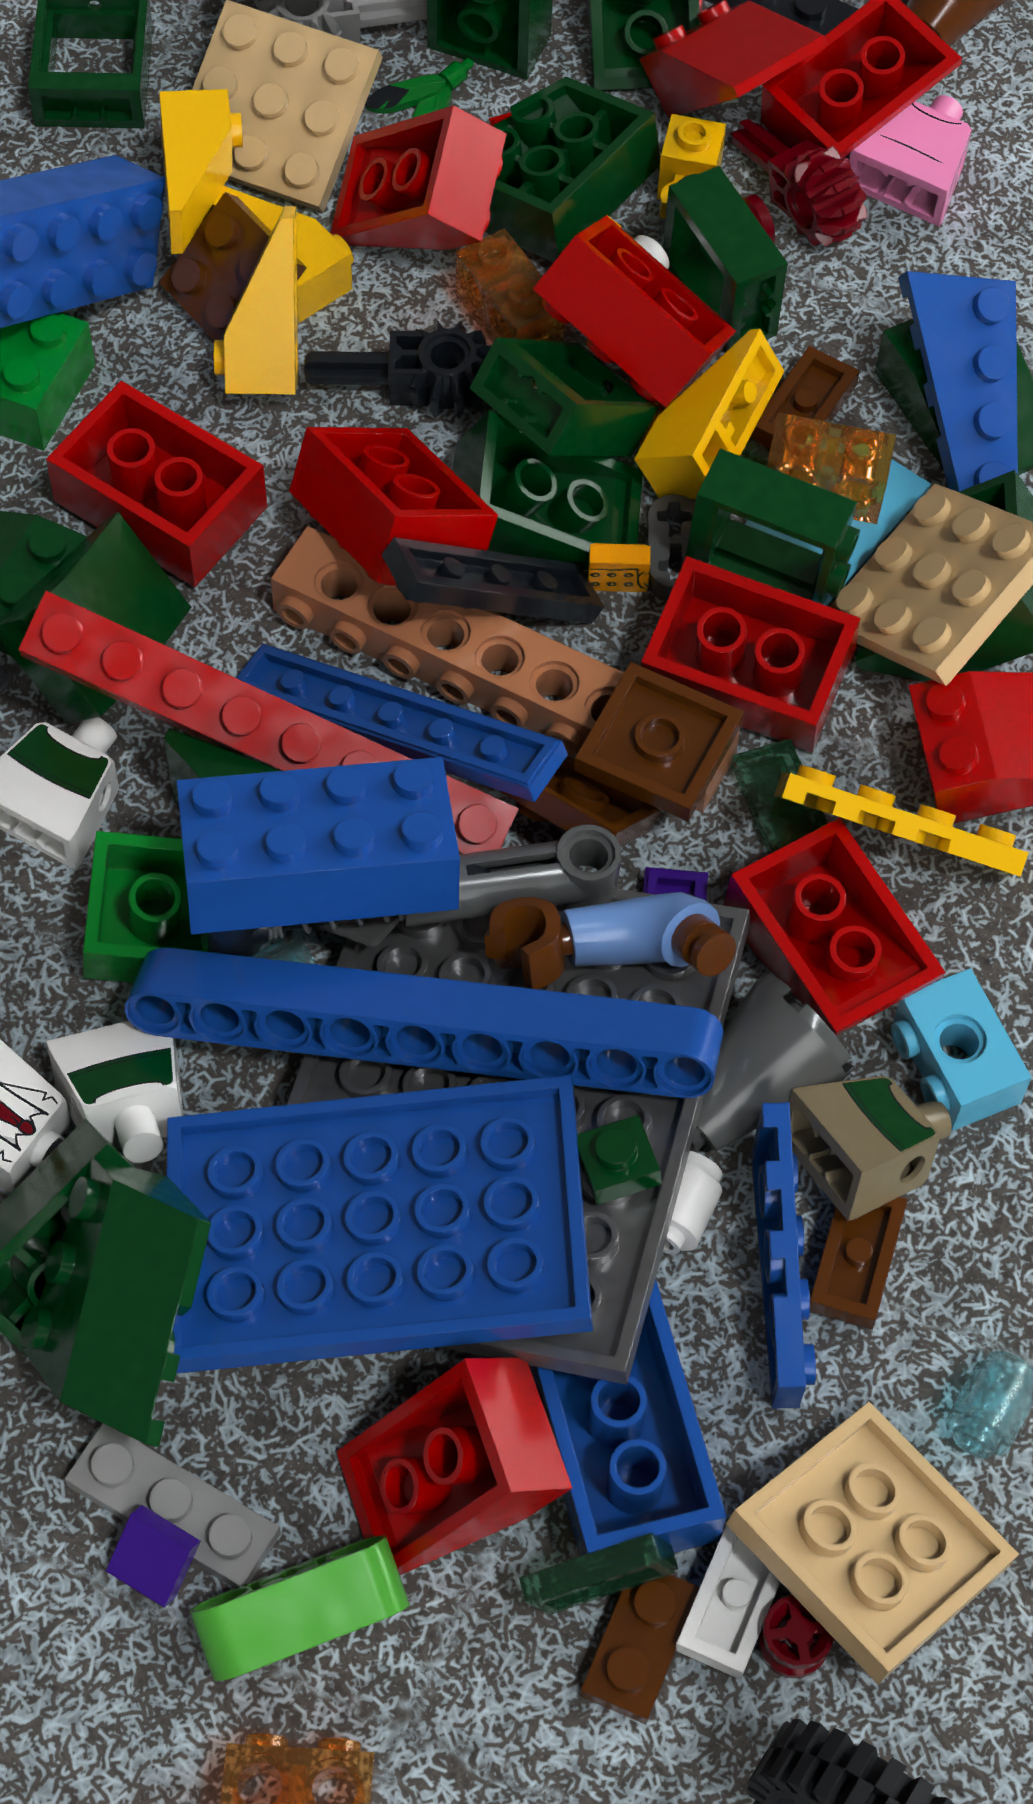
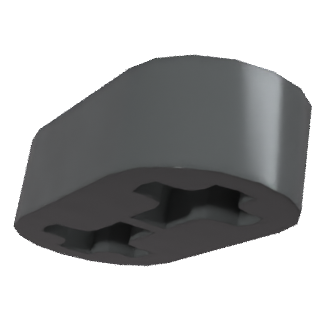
(661, 545)

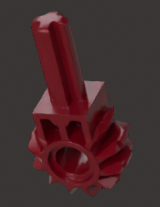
(807, 184)

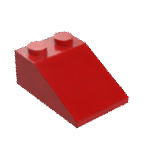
(725, 55)
(420, 182)
(977, 741)
(832, 928)
(455, 1462)

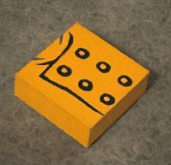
(619, 567)

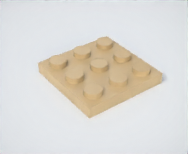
(295, 99)
(941, 583)
(872, 1541)

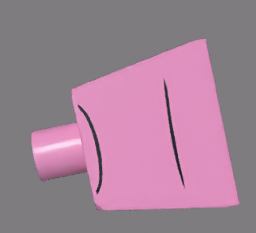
(915, 159)

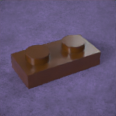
(811, 390)
(857, 1264)
(639, 1646)

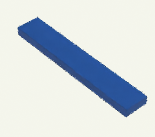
(411, 723)

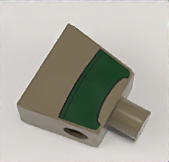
(865, 1140)

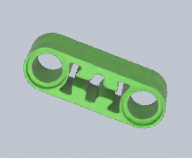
(299, 1608)

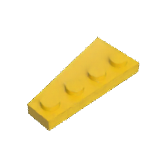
(927, 827)

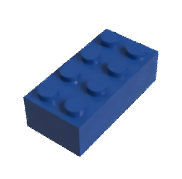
(77, 236)
(318, 845)
(634, 1449)

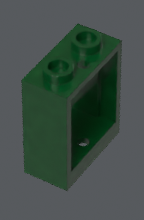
(86, 97)
(724, 253)
(561, 398)
(784, 506)

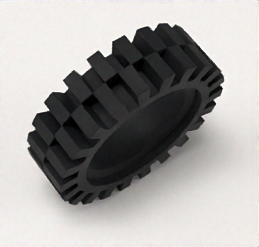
(826, 1768)

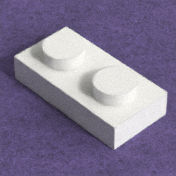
(729, 1608)

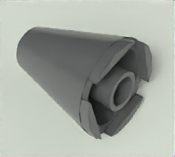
(764, 1056)

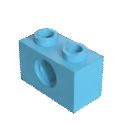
(960, 1016)

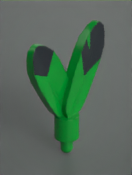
(426, 92)

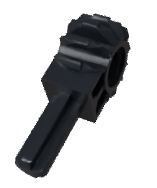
(418, 368)

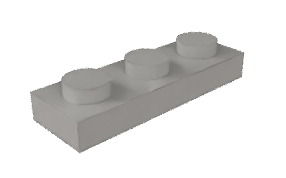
(126, 1474)

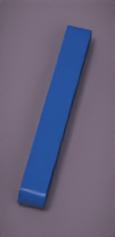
(426, 1022)

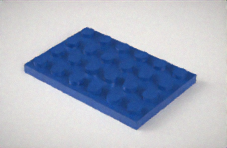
(384, 1223)

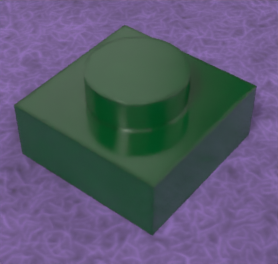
(618, 1160)

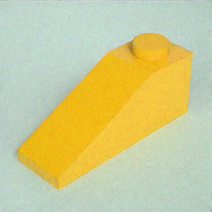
(196, 156)
(324, 255)
(262, 332)
(710, 415)

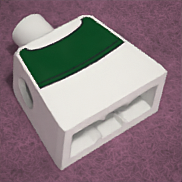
(58, 788)
(120, 1084)

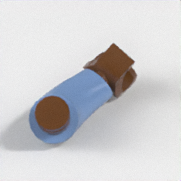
(623, 932)

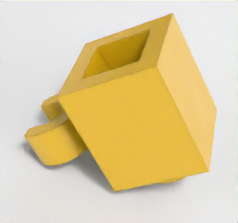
(688, 149)

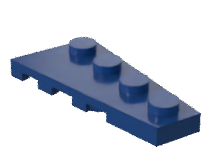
(970, 368)
(780, 1245)

